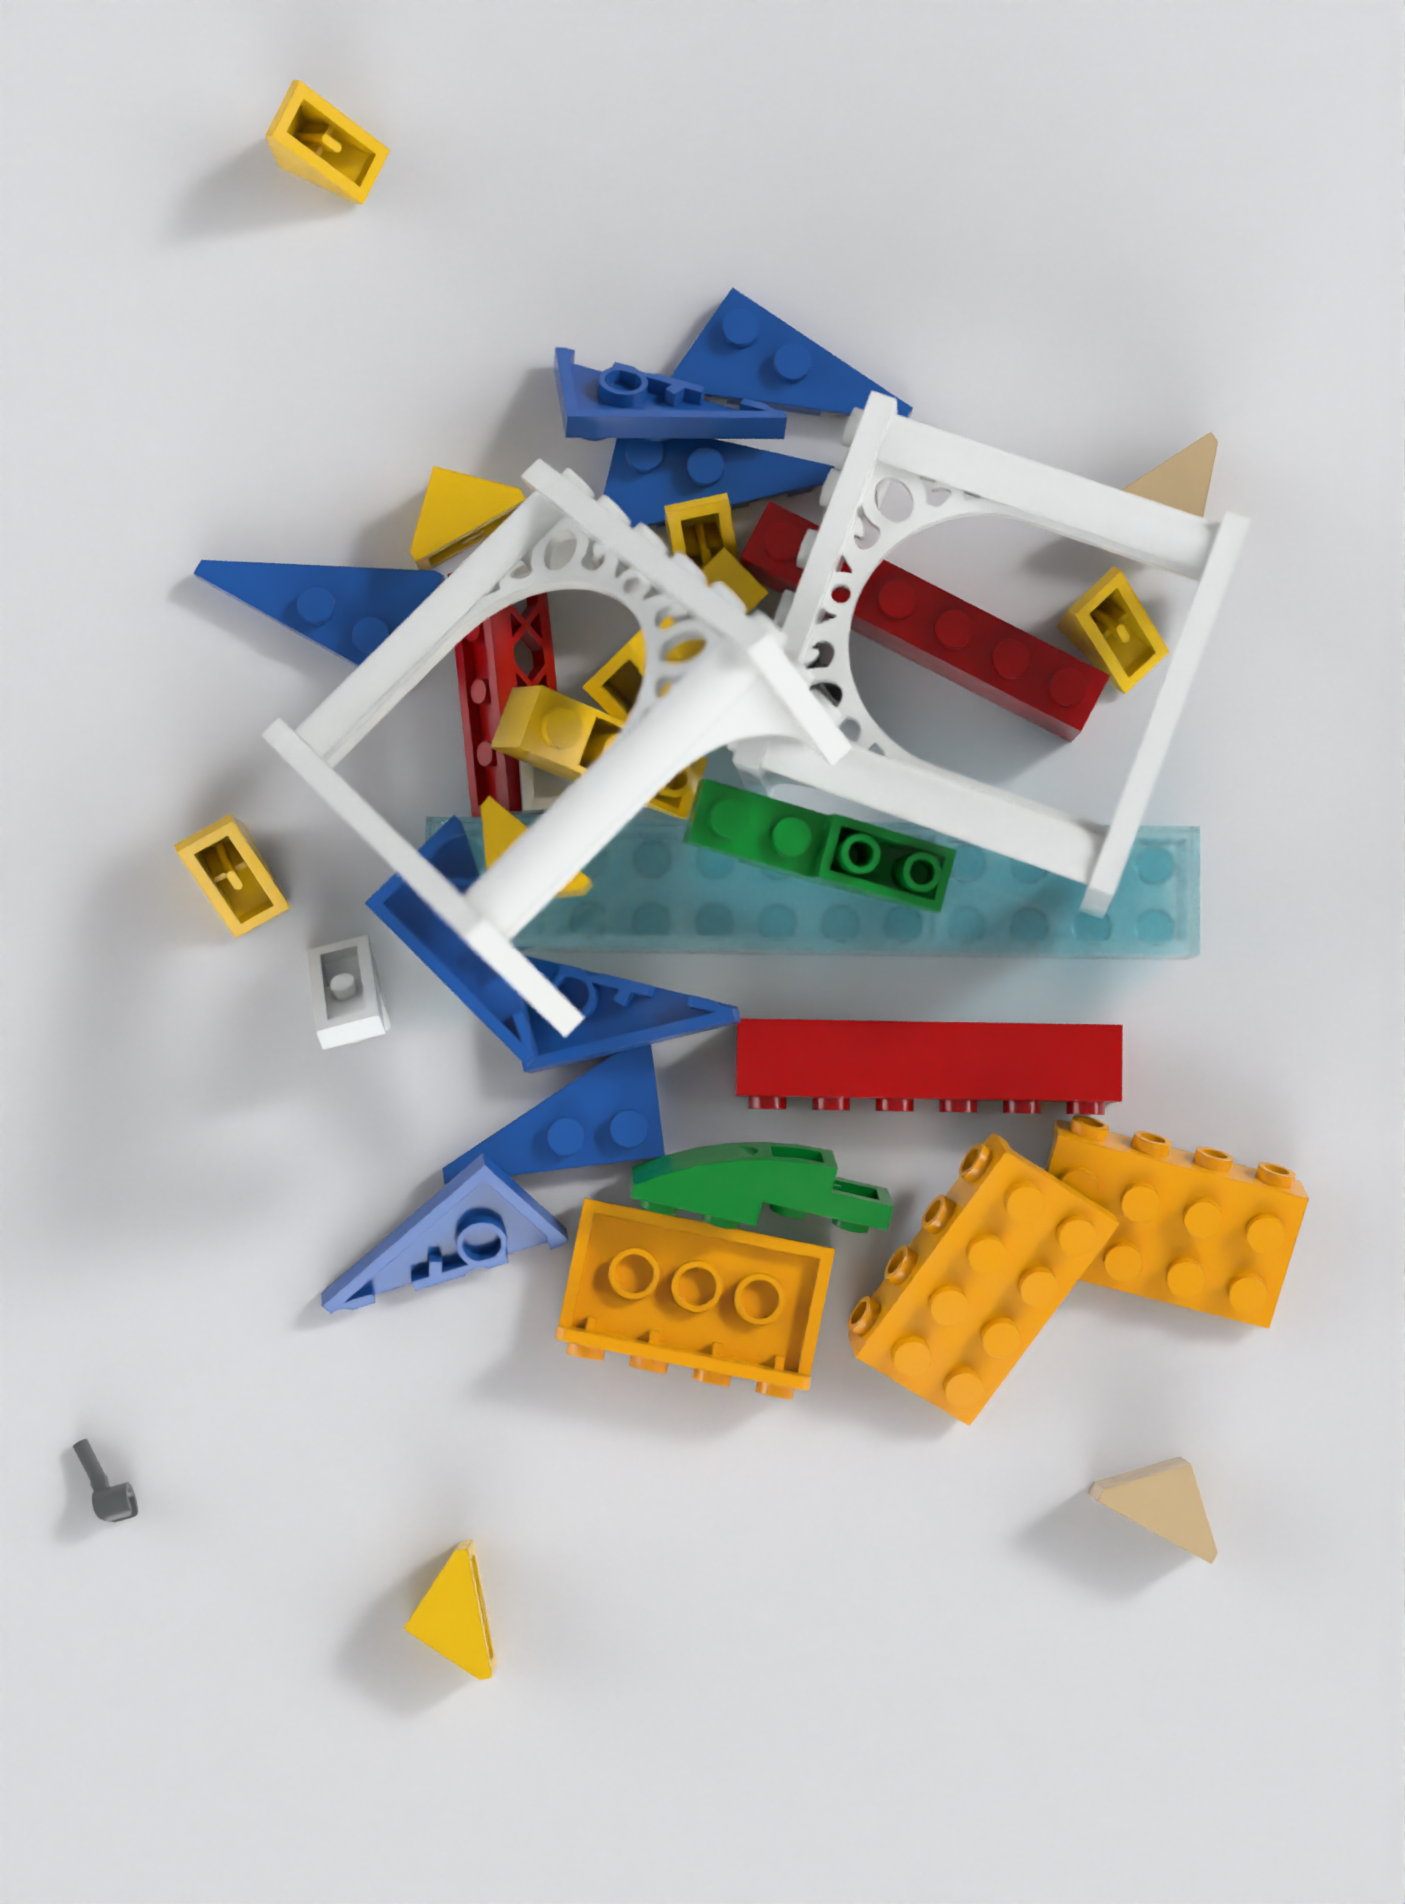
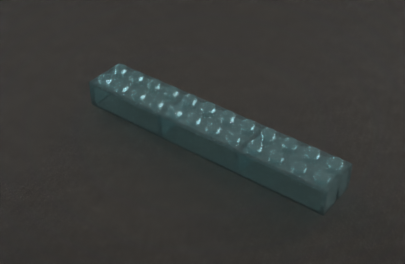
(688, 900)

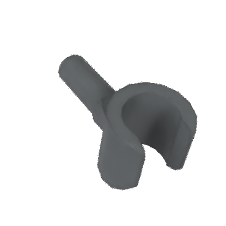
(108, 1502)

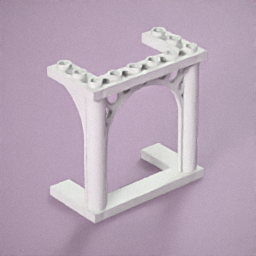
(1008, 486)
(725, 693)

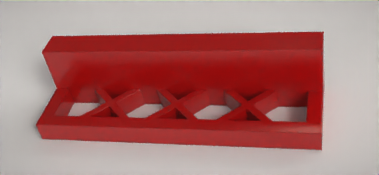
(485, 681)

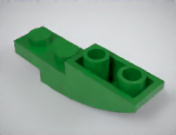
(819, 847)
(735, 1179)

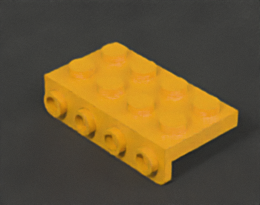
(1189, 1221)
(978, 1279)
(694, 1298)

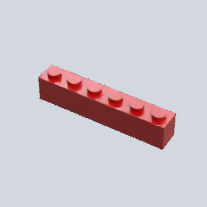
(941, 632)
(929, 1062)

